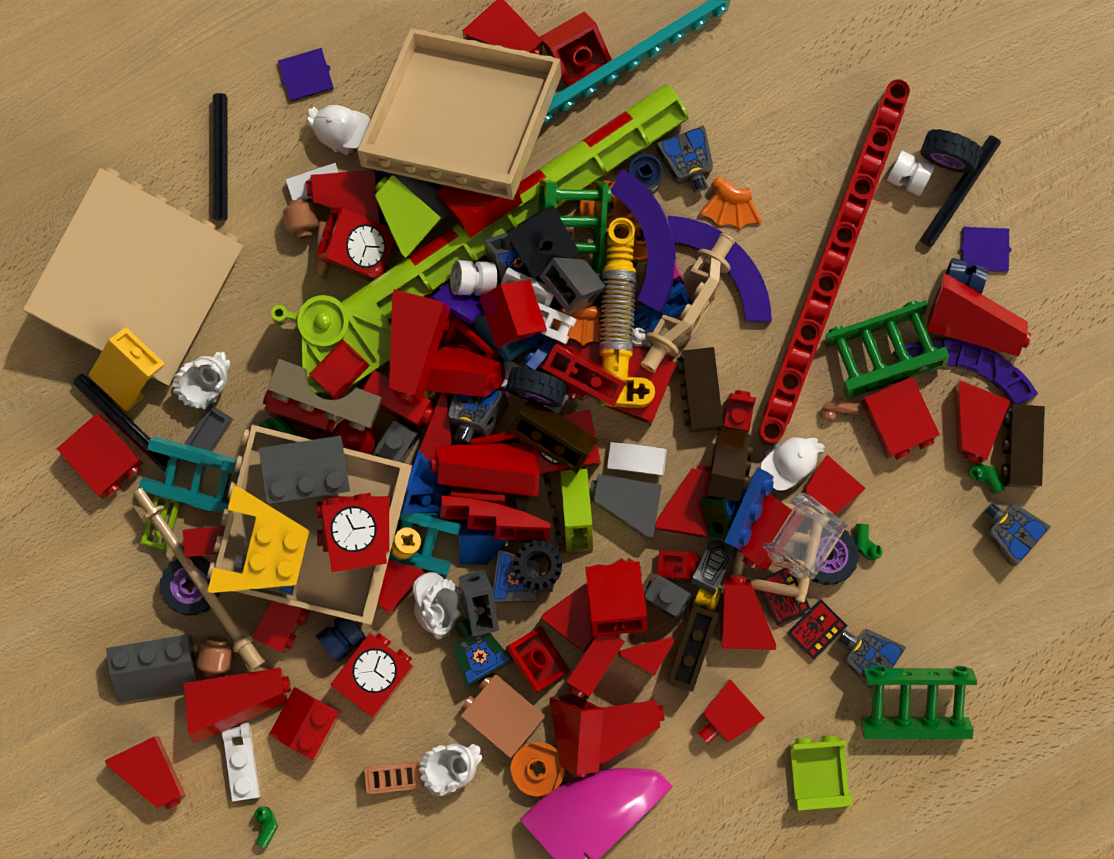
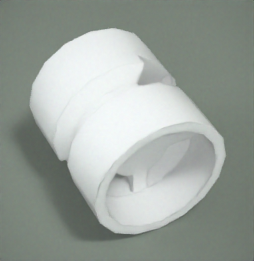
(910, 173)
(471, 278)

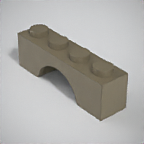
(292, 383)

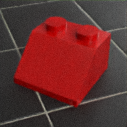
(578, 47)
(305, 724)

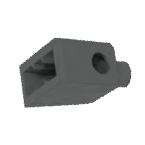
(573, 283)

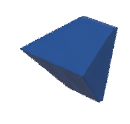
(422, 490)
(477, 546)

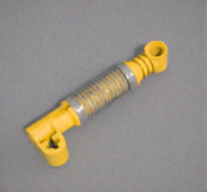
(617, 314)

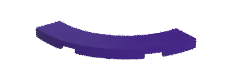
(657, 235)
(743, 270)
(986, 364)

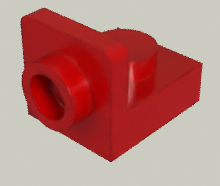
(739, 411)
(677, 564)

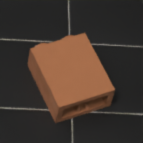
(502, 715)

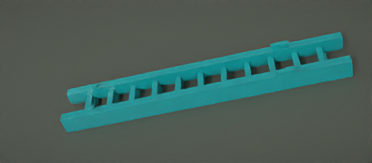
(218, 504)

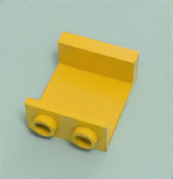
(125, 368)

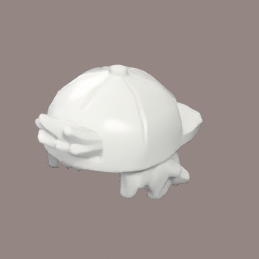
(338, 127)
(202, 380)
(792, 461)
(436, 604)
(449, 767)

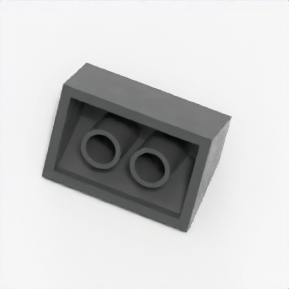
(304, 469)
(152, 667)

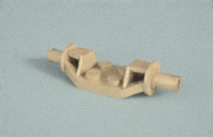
(692, 315)

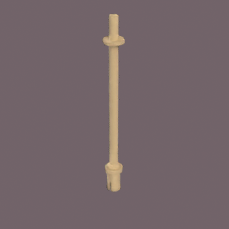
(241, 643)

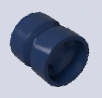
(647, 170)
(972, 276)
(340, 637)

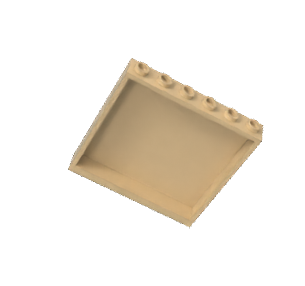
(460, 113)
(133, 267)
(344, 593)

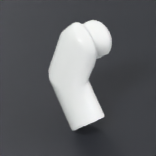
(639, 338)

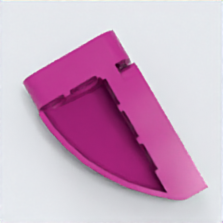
(594, 811)

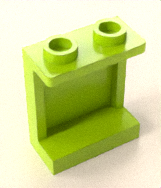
(819, 773)

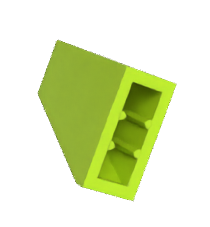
(404, 214)
(577, 511)

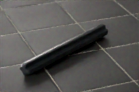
(220, 157)
(959, 193)
(119, 418)

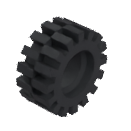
(537, 548)

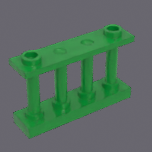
(551, 194)
(882, 374)
(918, 727)

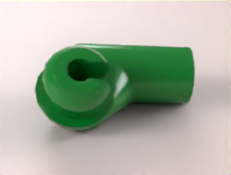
(278, 424)
(986, 474)
(865, 545)
(268, 825)

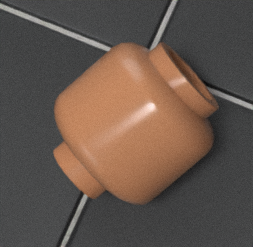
(301, 218)
(214, 656)

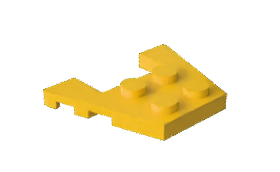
(273, 552)

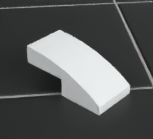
(637, 459)

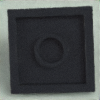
(541, 240)

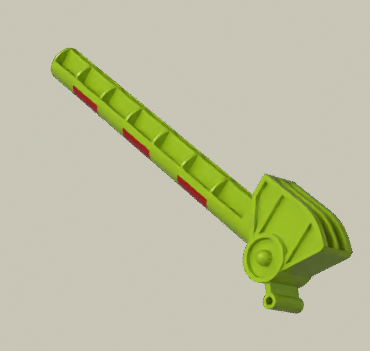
(366, 314)

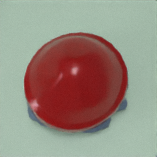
(354, 438)

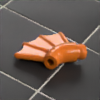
(730, 205)
(586, 327)

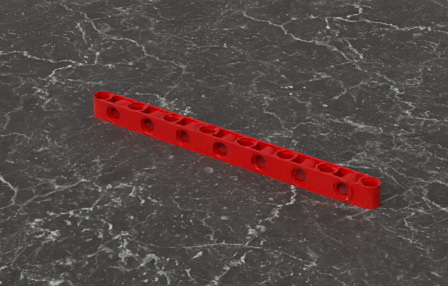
(834, 261)

